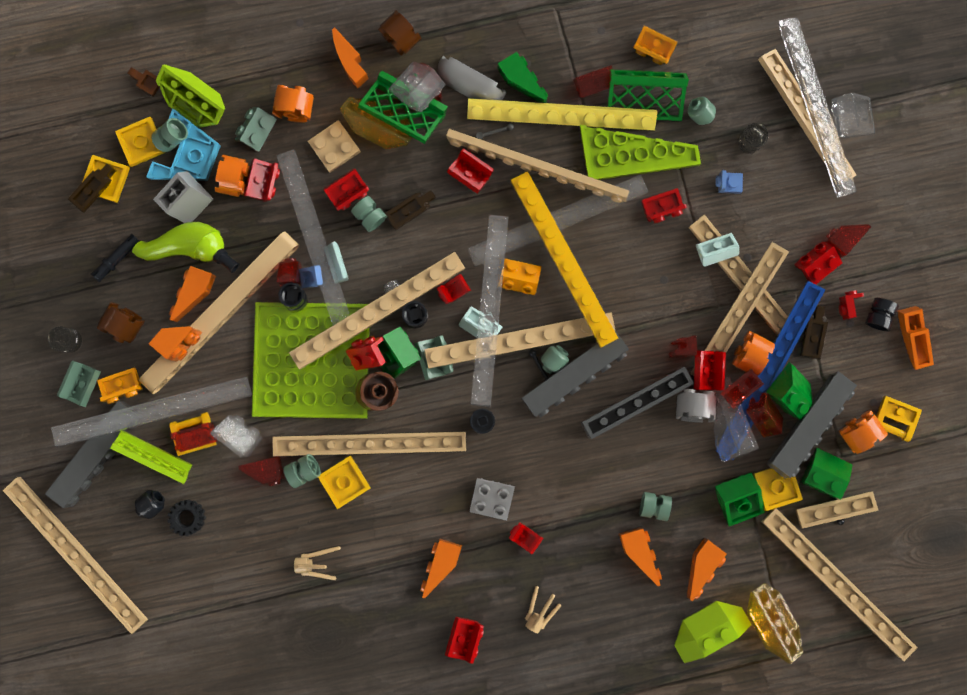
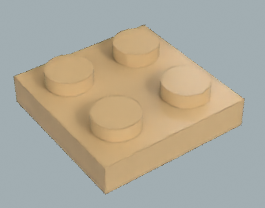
(334, 146)

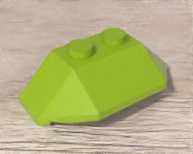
(190, 96)
(710, 630)

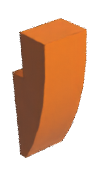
(349, 59)
(916, 337)

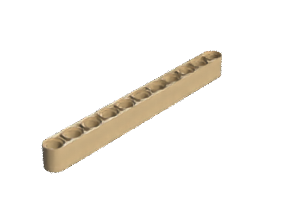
(224, 308)

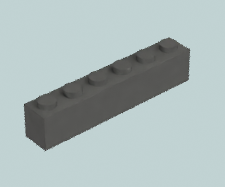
(574, 374)
(637, 403)
(808, 431)
(84, 466)

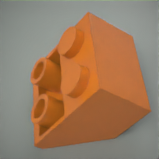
(174, 342)

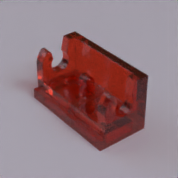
(593, 82)
(686, 347)
(765, 416)
(193, 437)

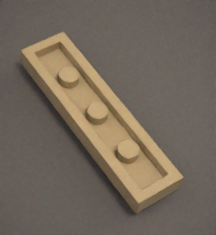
(836, 510)

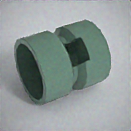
(169, 135)
(369, 214)
(302, 471)
(655, 506)

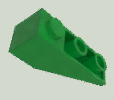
(517, 76)

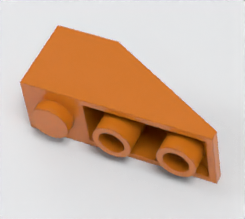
(194, 289)
(637, 549)
(443, 563)
(704, 563)

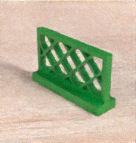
(651, 79)
(384, 81)

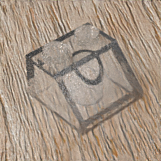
(417, 86)
(853, 115)
(237, 435)

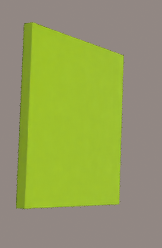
(317, 390)

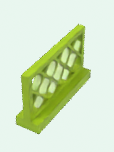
(151, 456)

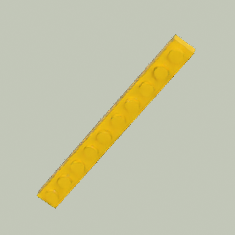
(564, 259)

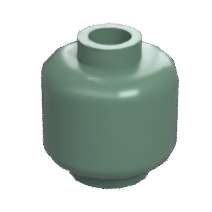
(701, 111)
(554, 359)

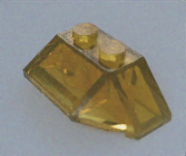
(372, 127)
(775, 623)

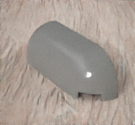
(468, 81)

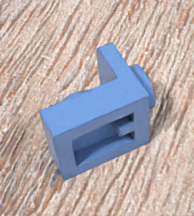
(729, 182)
(311, 276)

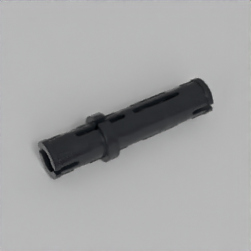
(118, 254)

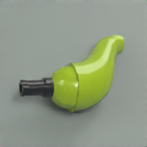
(188, 239)

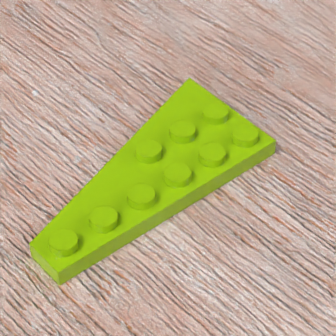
(627, 154)

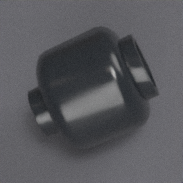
(149, 504)

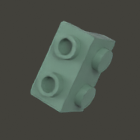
(255, 128)
(433, 372)
(78, 383)

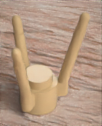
(304, 564)
(537, 621)

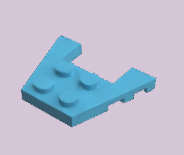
(194, 154)

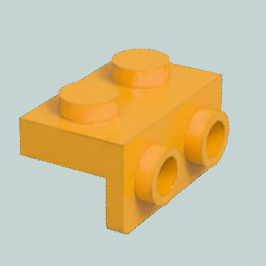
(655, 45)
(520, 276)
(119, 385)

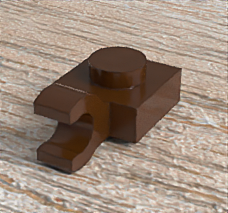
(145, 82)

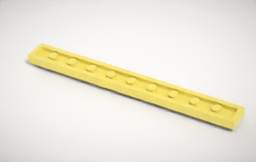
(561, 114)

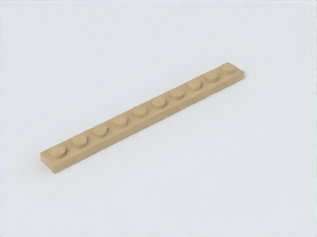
(545, 169)
(377, 310)
(512, 341)
(369, 443)
(75, 555)
(839, 584)

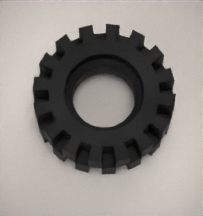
(174, 517)

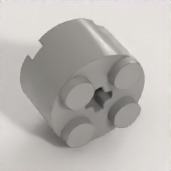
(696, 406)

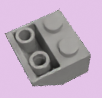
(183, 197)

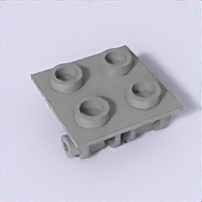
(492, 499)

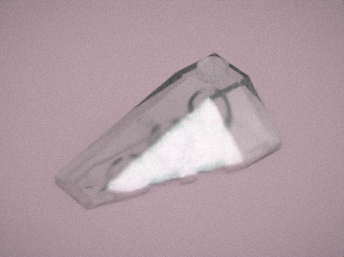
(732, 429)

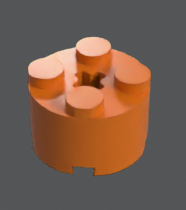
(293, 103)
(231, 176)
(753, 353)
(863, 433)

